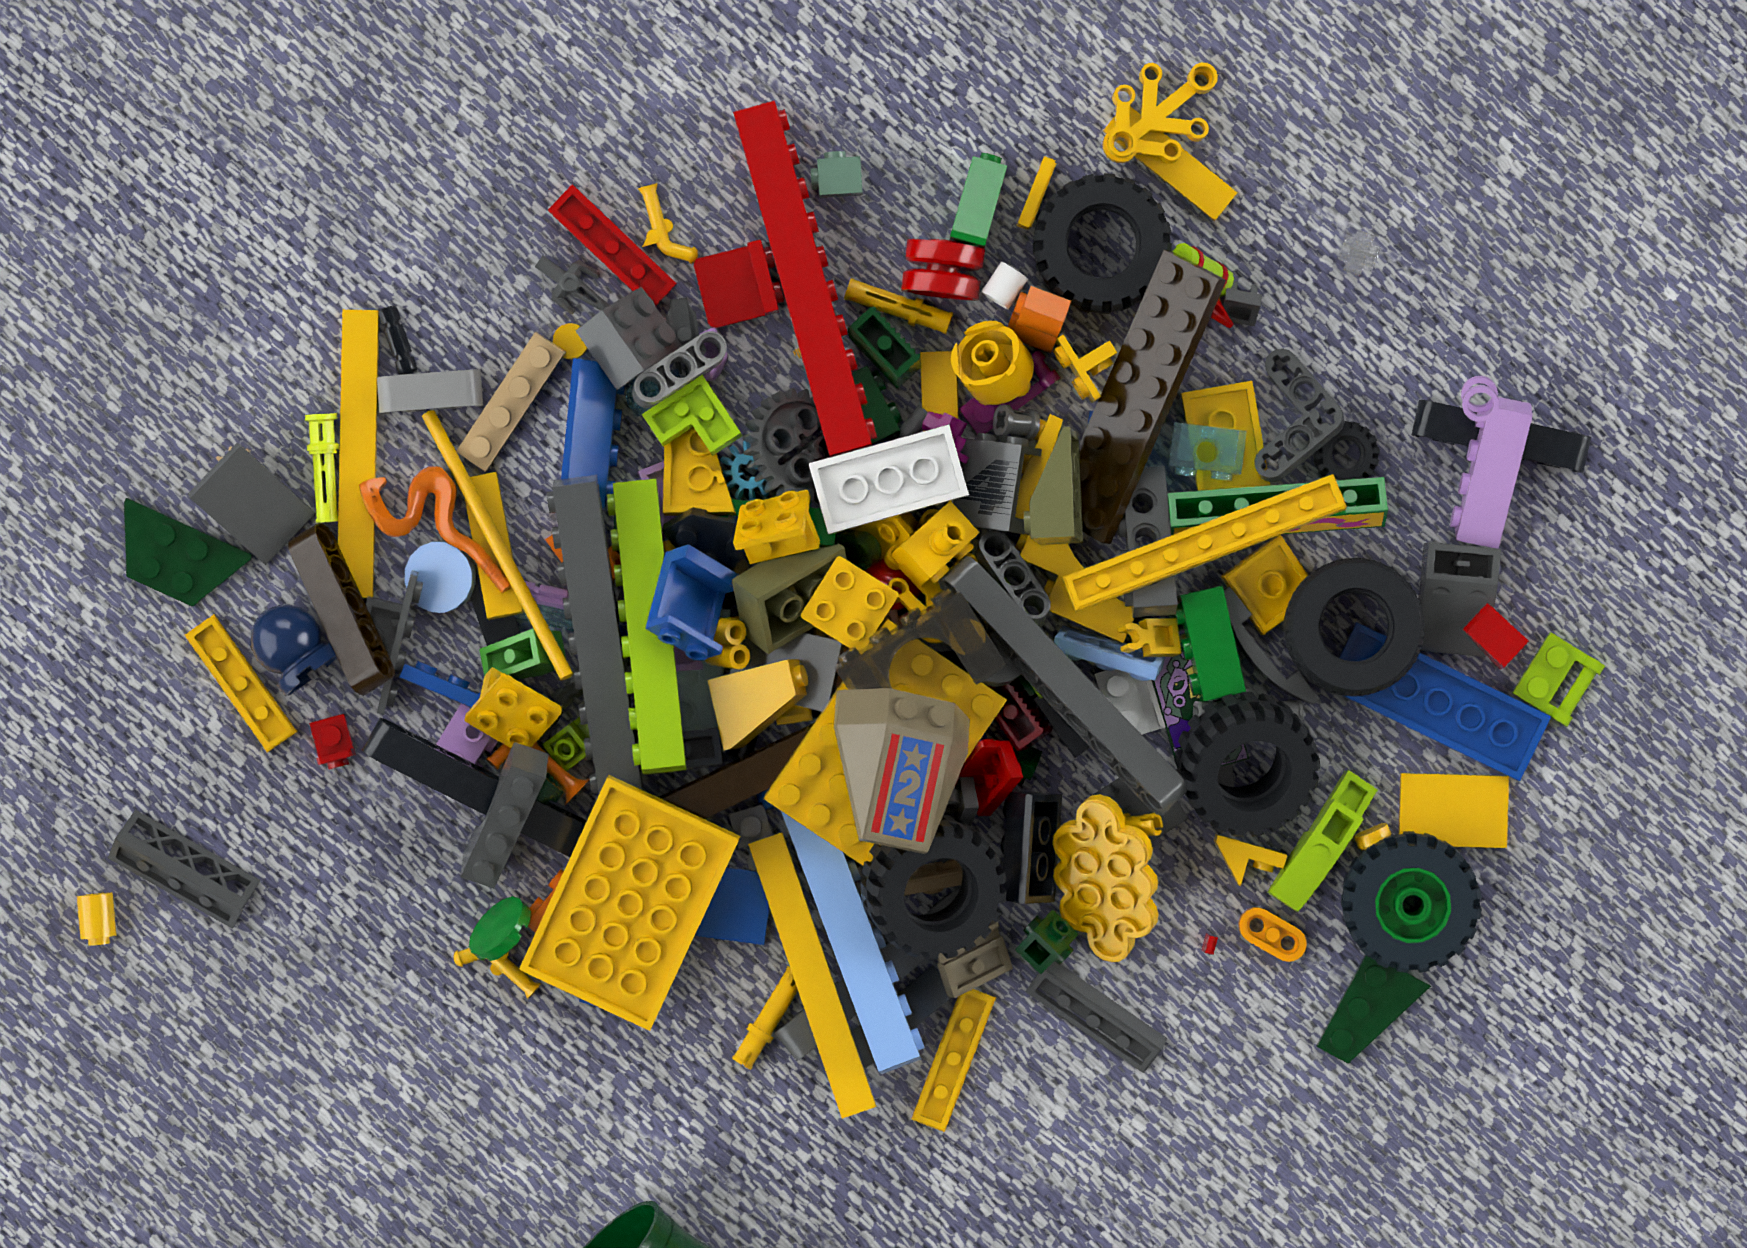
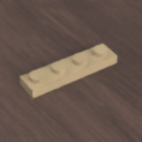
(511, 401)

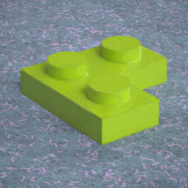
(694, 407)

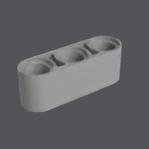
(687, 354)
(429, 391)

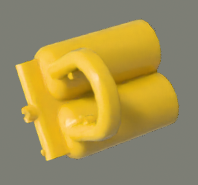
(730, 634)

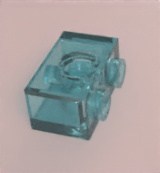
(1228, 446)

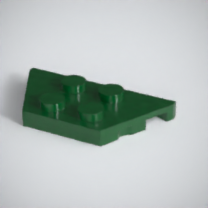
(175, 555)

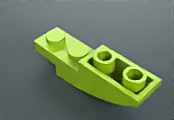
(1323, 842)

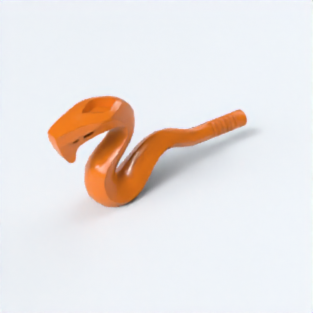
(437, 481)

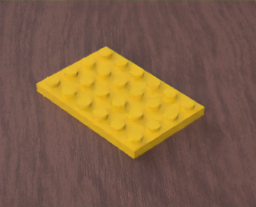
(813, 780)
(629, 902)

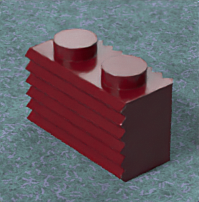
(1020, 717)

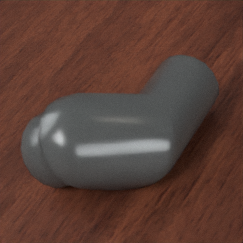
(913, 423)

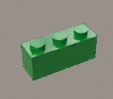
(1209, 644)

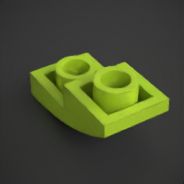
(568, 744)

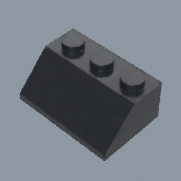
(1028, 846)

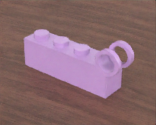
(1493, 466)

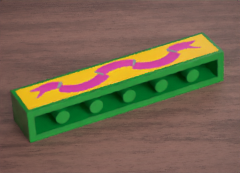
(1363, 497)

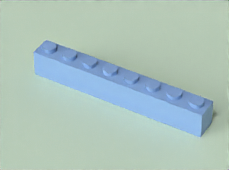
(857, 950)

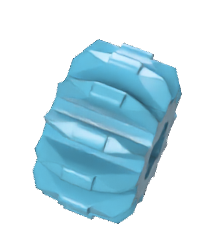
(734, 472)

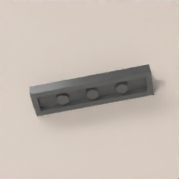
(179, 874)

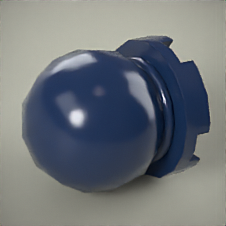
(289, 644)

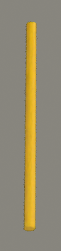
(497, 545)

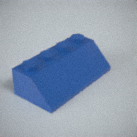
(591, 426)

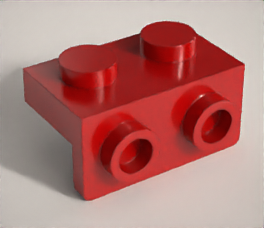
(994, 773)

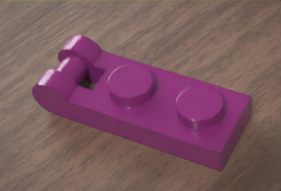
(981, 416)

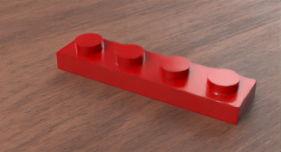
(611, 245)

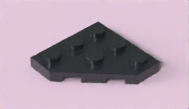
(711, 536)

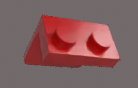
(738, 285)

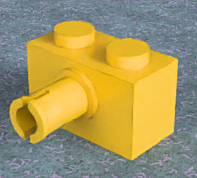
(935, 544)

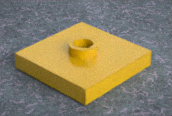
(1266, 582)

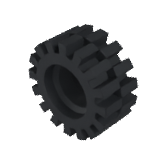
(1368, 454)

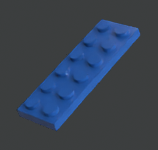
(1453, 709)

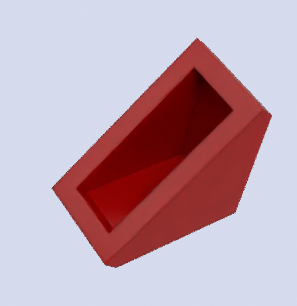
(1495, 636)

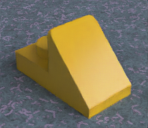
(1238, 852)

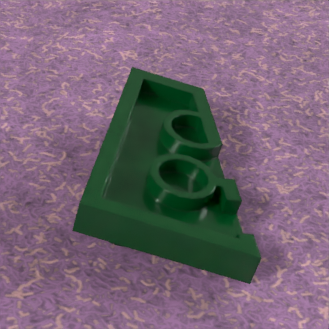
(1368, 1007)

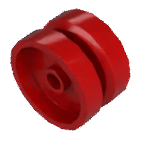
(943, 265)

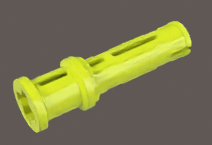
(324, 511)

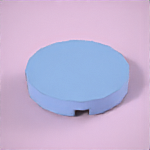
(445, 575)

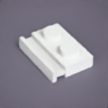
(1132, 698)

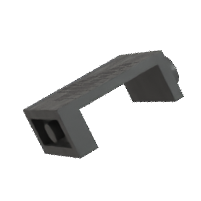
(993, 482)

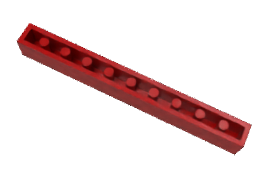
(803, 280)

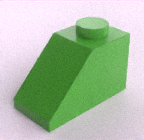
(519, 655)

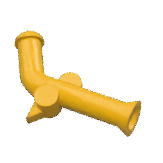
(662, 227)
(501, 966)

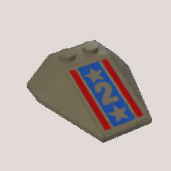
(899, 762)

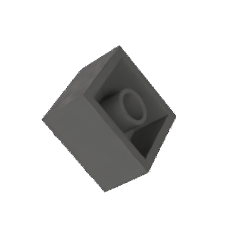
(628, 337)

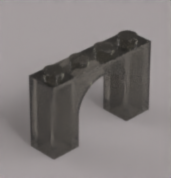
(946, 620)

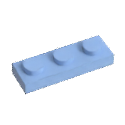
(1107, 654)

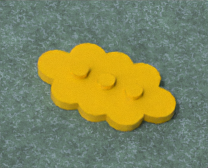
(1105, 878)

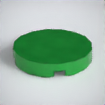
(499, 929)

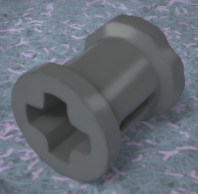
(1016, 422)

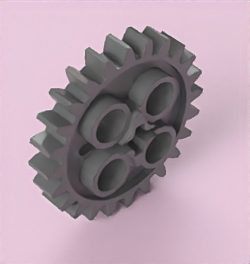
(779, 419)

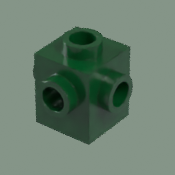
(1047, 941)

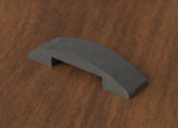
(1294, 684)

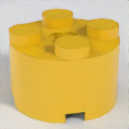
(993, 363)

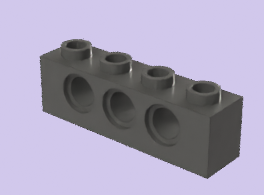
(1161, 596)

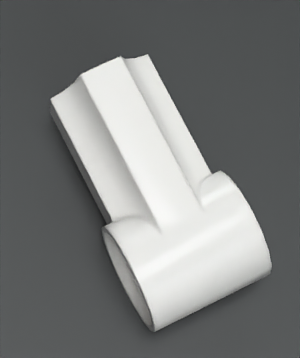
(1004, 285)

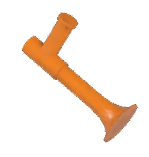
(570, 783)

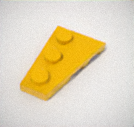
(693, 478)

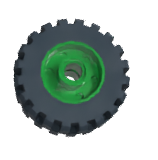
(1419, 935)

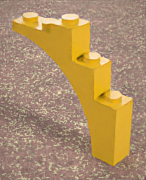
(1059, 558)

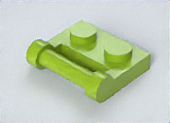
(1548, 672)

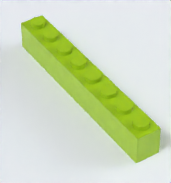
(652, 661)

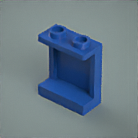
(689, 601)

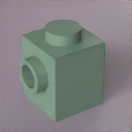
(837, 175)

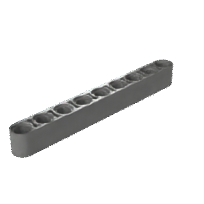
(1067, 688)

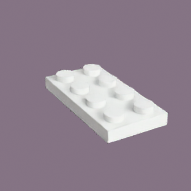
(888, 479)

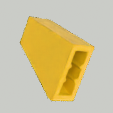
(755, 699)

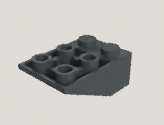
(1452, 591)

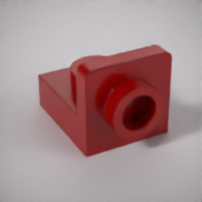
(332, 741)

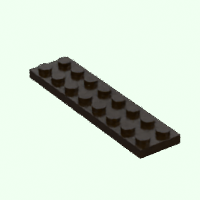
(1142, 388)

